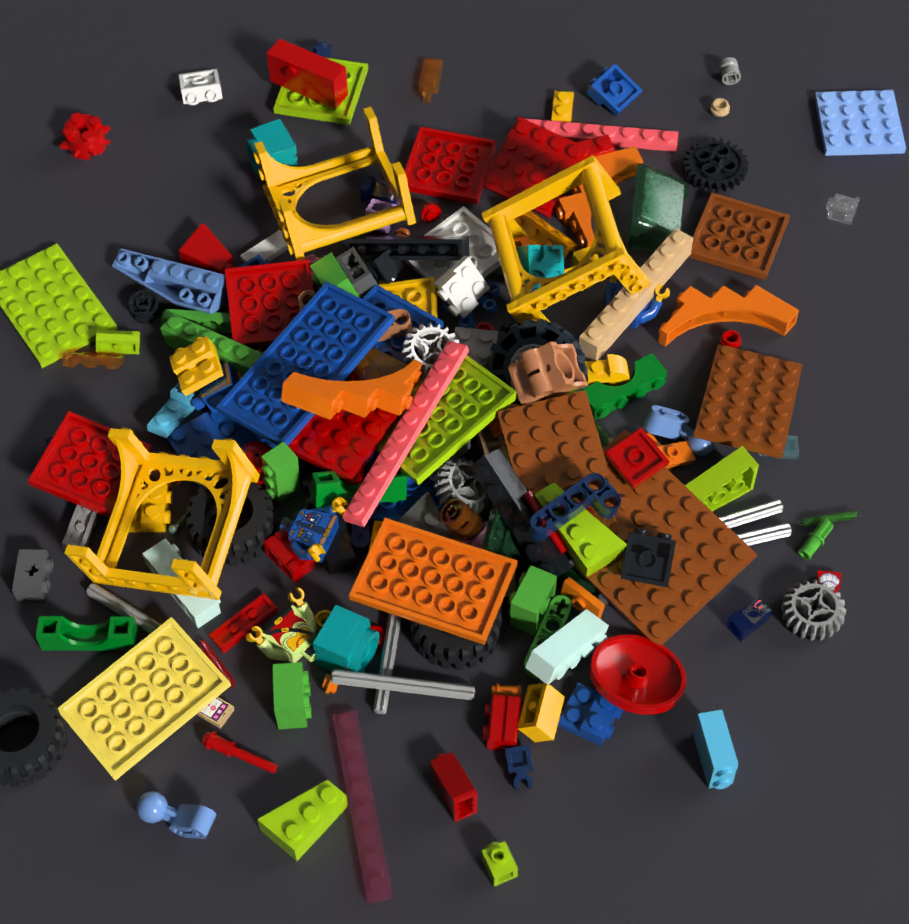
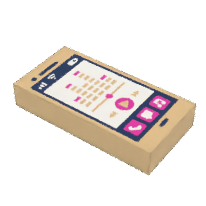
(217, 712)

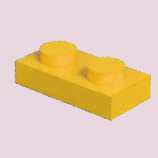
(562, 106)

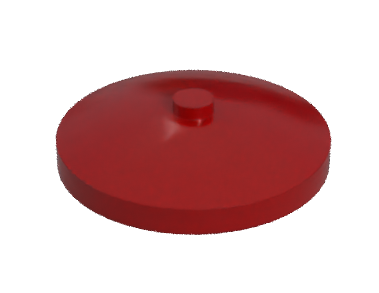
(637, 674)

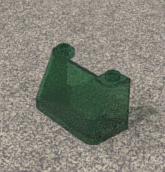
(655, 207)

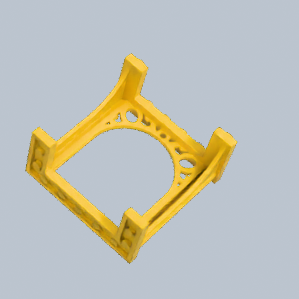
(306, 236)
(616, 260)
(135, 470)

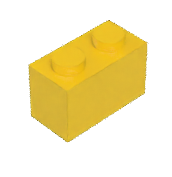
(541, 712)

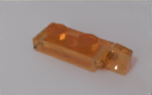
(430, 78)
(92, 359)

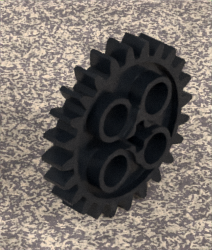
(715, 165)

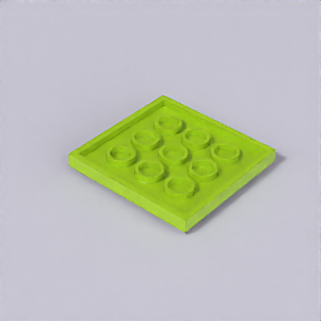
(297, 105)

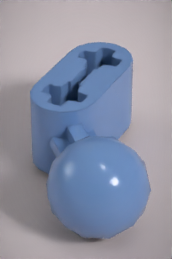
(673, 425)
(187, 821)

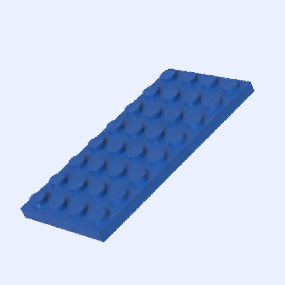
(320, 342)

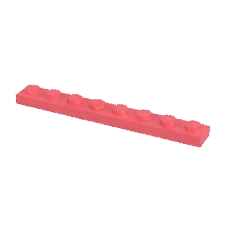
(619, 136)

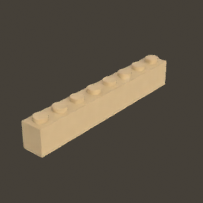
(626, 307)

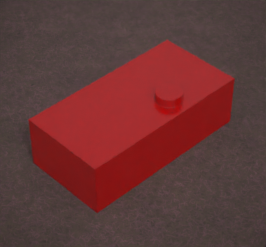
(307, 73)

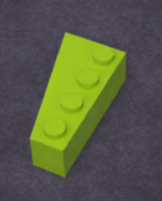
(585, 536)

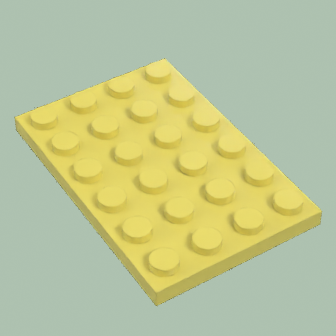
(143, 698)

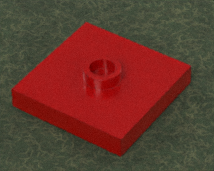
(636, 458)

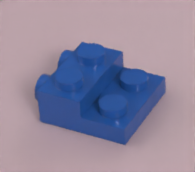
(613, 89)
(589, 715)

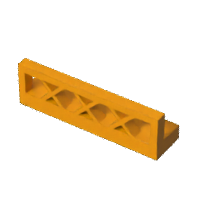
(543, 233)

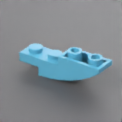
(173, 413)

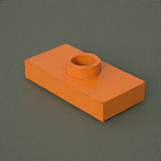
(678, 454)
(581, 598)

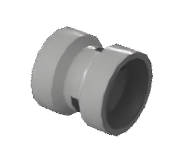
(729, 71)

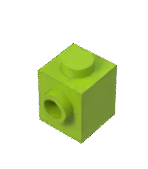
(499, 863)

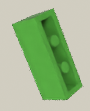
(281, 473)

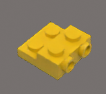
(196, 365)
(153, 511)

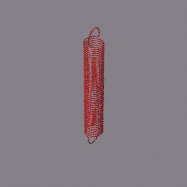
(221, 664)

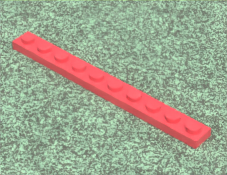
(405, 434)

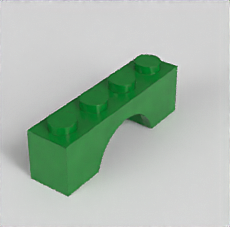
(647, 376)
(328, 486)
(60, 634)

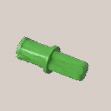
(815, 539)

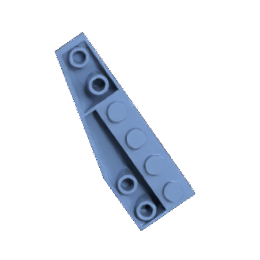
(175, 281)

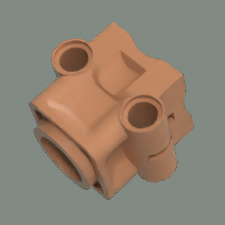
(546, 373)

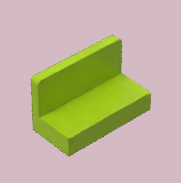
(117, 342)

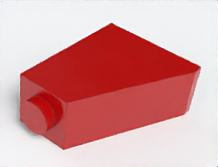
(205, 252)
(454, 786)

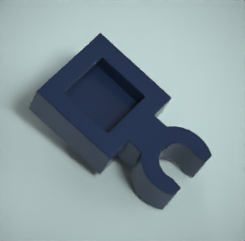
(519, 763)

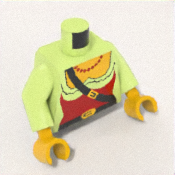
(290, 634)

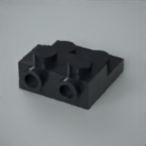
(648, 558)

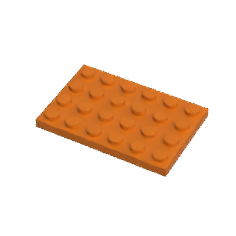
(433, 580)

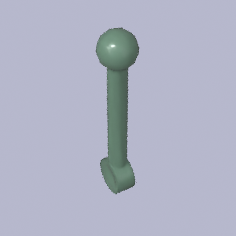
(173, 528)

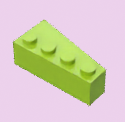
(725, 480)

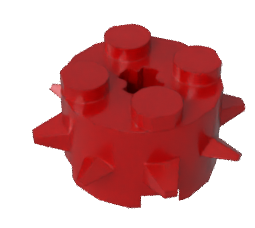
(84, 136)

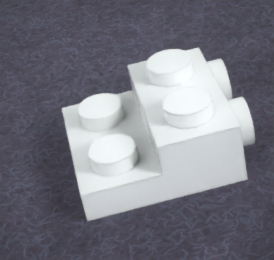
(200, 87)
(461, 287)

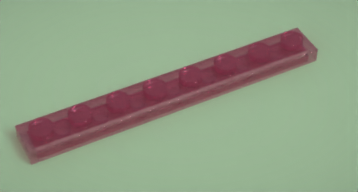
(362, 807)

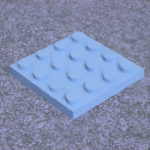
(859, 122)

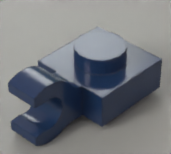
(322, 48)

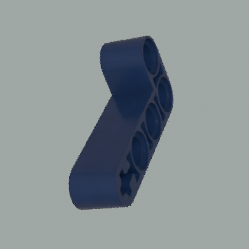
(570, 509)

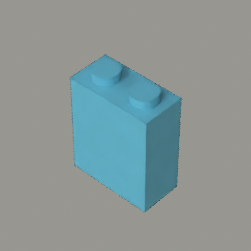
(715, 749)

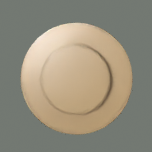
(720, 107)

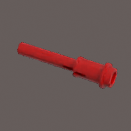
(228, 748)

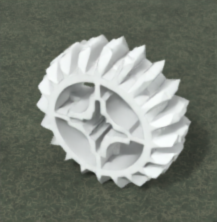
(419, 340)

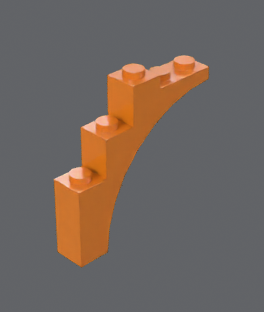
(575, 208)
(754, 307)
(358, 397)

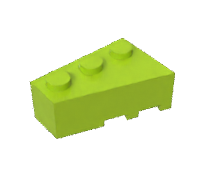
(304, 819)

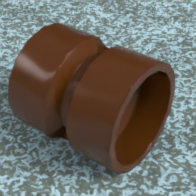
(461, 519)

